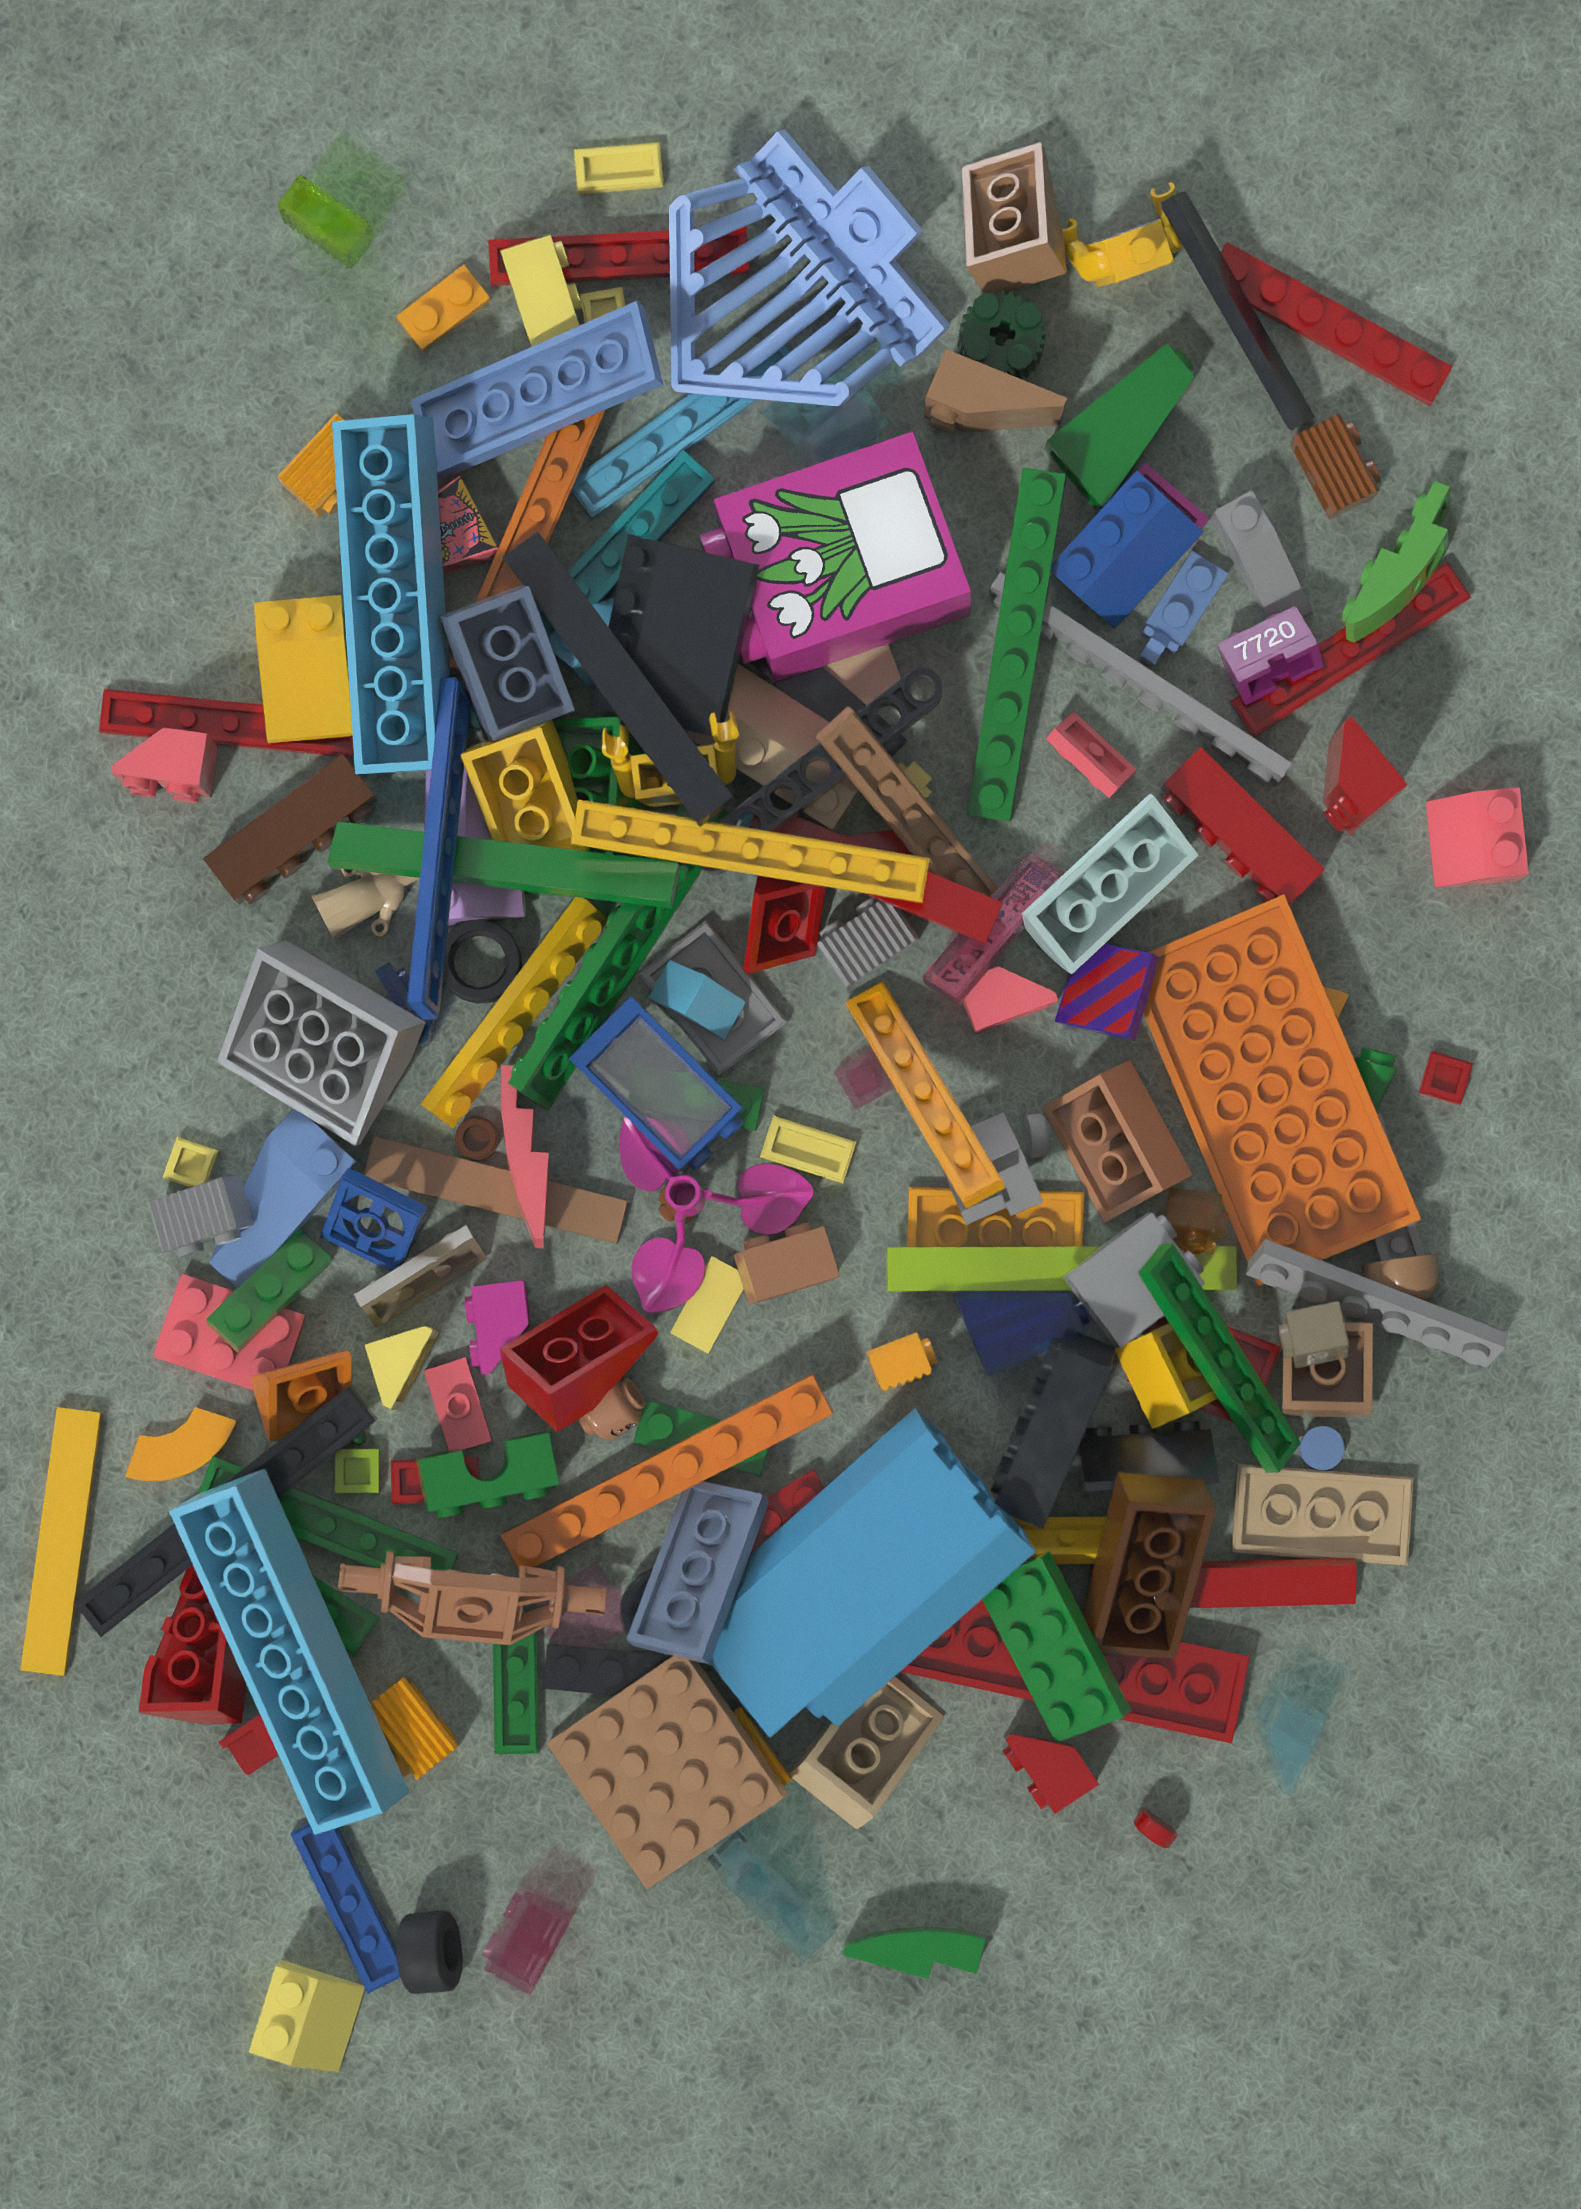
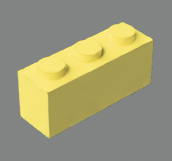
(541, 289)

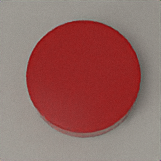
(1155, 1829)

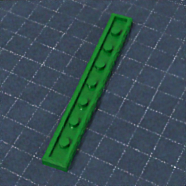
(511, 865)

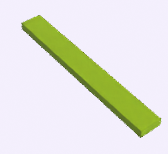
(1017, 1268)

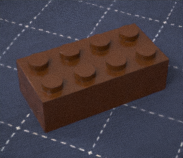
(1148, 1564)

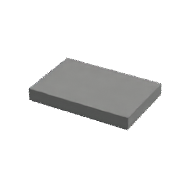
(709, 955)

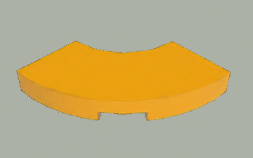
(183, 1450)

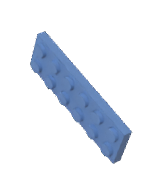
(541, 389)

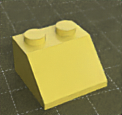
(306, 2018)

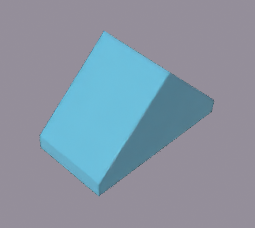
(697, 999)

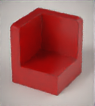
(251, 1745)

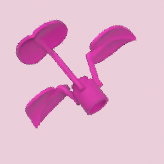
(671, 1274)

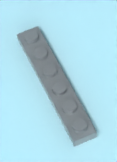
(1376, 1303)

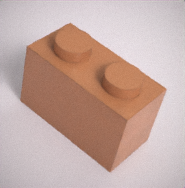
(785, 1264)

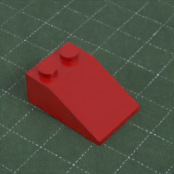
(576, 1356)

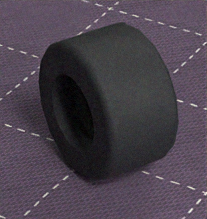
(429, 1952)

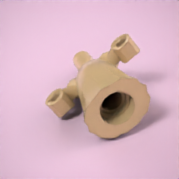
(360, 899)

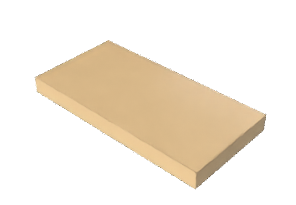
(1322, 1514)

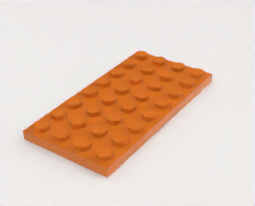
(1274, 1088)

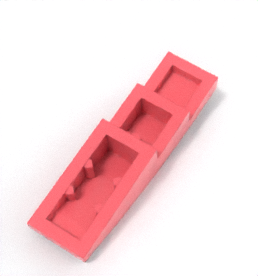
(527, 1168)

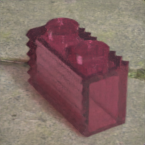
(528, 1939)

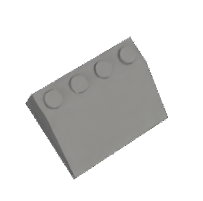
(318, 1040)

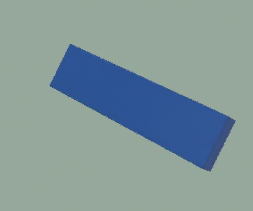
(349, 1905)

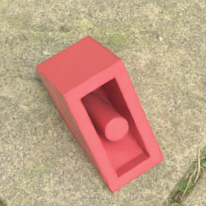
(1003, 998)

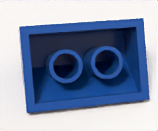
(1125, 549)

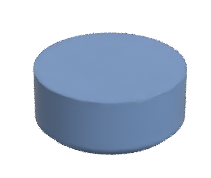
(1321, 1448)

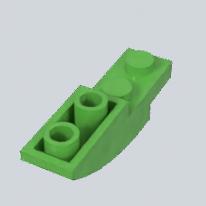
(1401, 574)

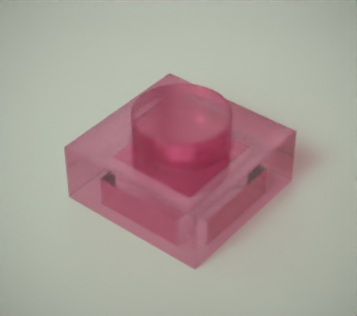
(863, 1080)

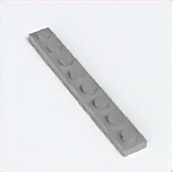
(1157, 692)

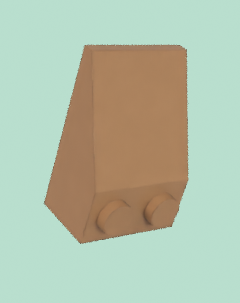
(1012, 220)
(981, 398)

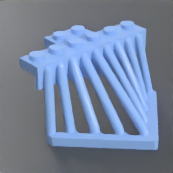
(850, 242)

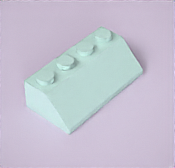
(1108, 885)

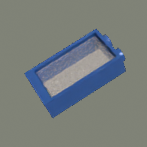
(659, 1086)

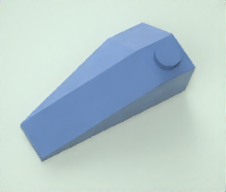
(286, 1187)

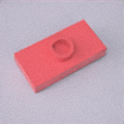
(458, 1405)

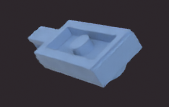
(1181, 607)

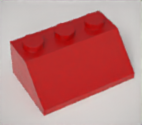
(1357, 779)

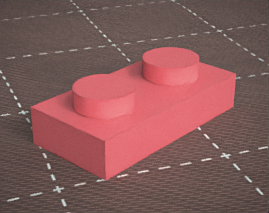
(1091, 754)

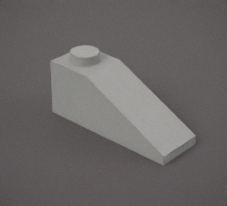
(1259, 555)

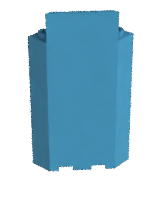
(864, 1579)

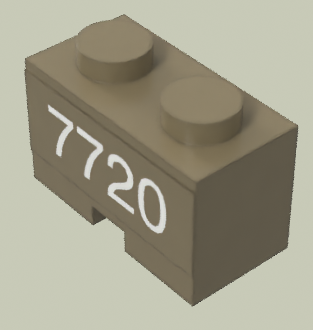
(1314, 1335)

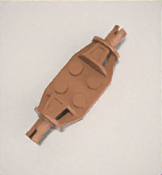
(471, 1604)

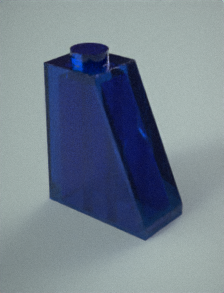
(1016, 1324)

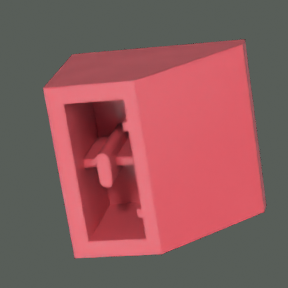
(176, 760)

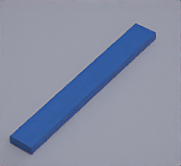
(439, 850)

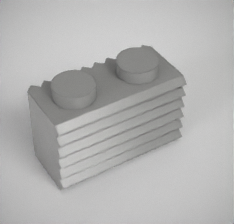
(866, 941)
(201, 1214)

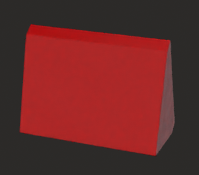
(782, 923)

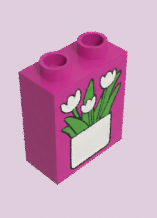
(844, 557)

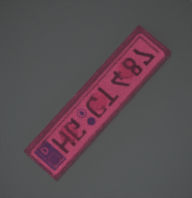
(968, 960)

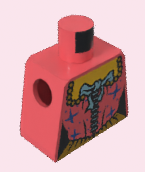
(463, 531)

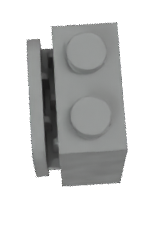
(1110, 1283)

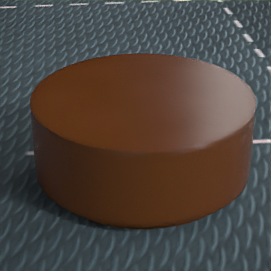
(476, 1138)

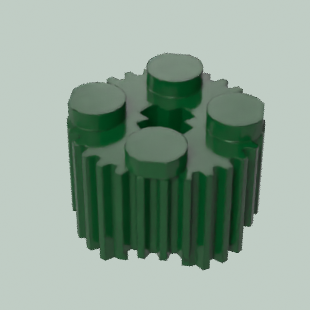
(1006, 315)

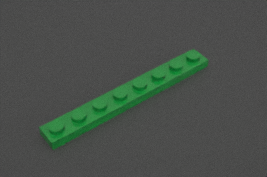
(1016, 644)

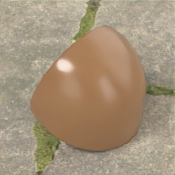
(1410, 1275)

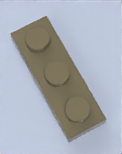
(420, 1276)

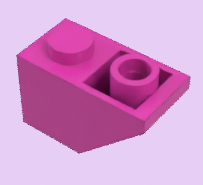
(499, 1317)

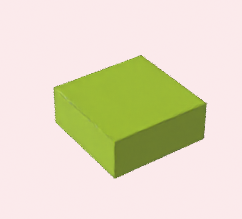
(357, 1471)

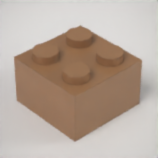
(1335, 1386)

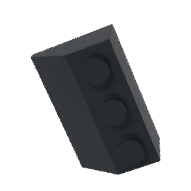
(1178, 1453)

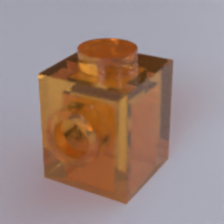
(1196, 1219)

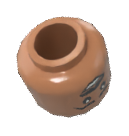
(616, 1412)

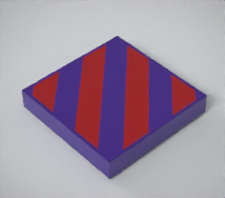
(1109, 992)

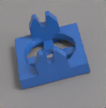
(340, 1233)

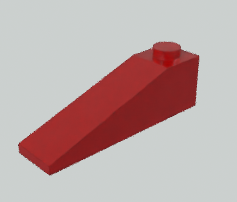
(194, 1666)

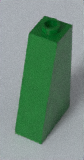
(1116, 430)

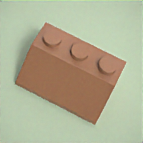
(1117, 1141)

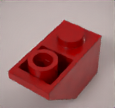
(1054, 1768)

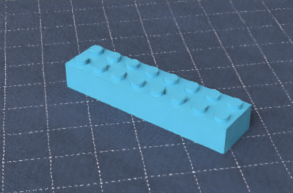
(391, 588)
(289, 1652)

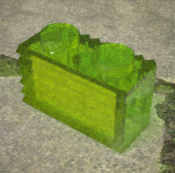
(325, 221)

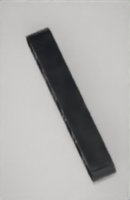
(808, 792)

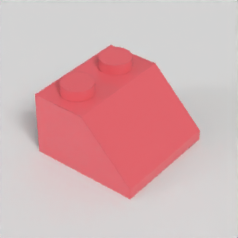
(1477, 838)

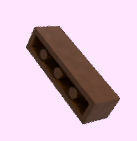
(290, 830)

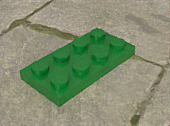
(1055, 1649)

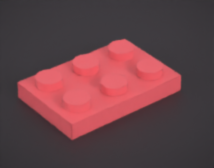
(196, 1346)

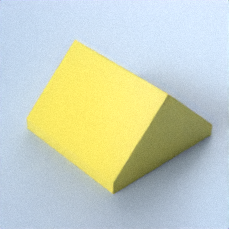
(398, 1362)

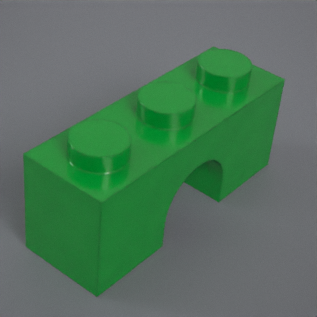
(526, 1469)

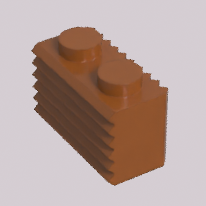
(1336, 466)

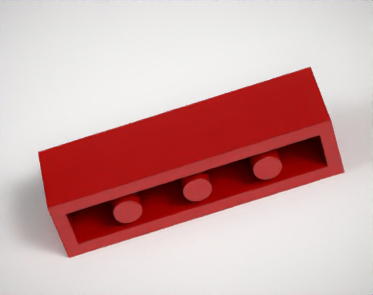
(1240, 828)

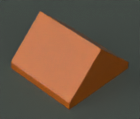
(298, 1390)

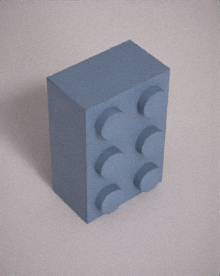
(506, 663)

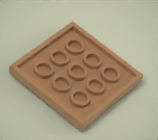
(667, 1768)

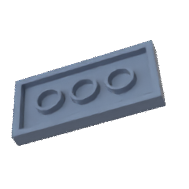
(698, 1571)

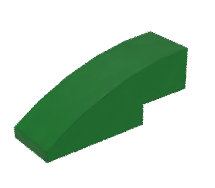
(916, 1948)

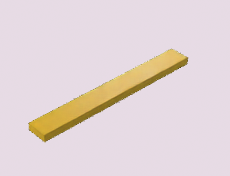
(750, 851)

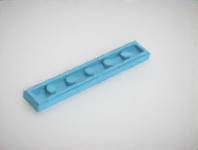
(660, 444)

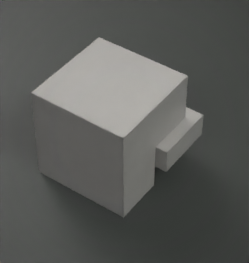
(1008, 1159)

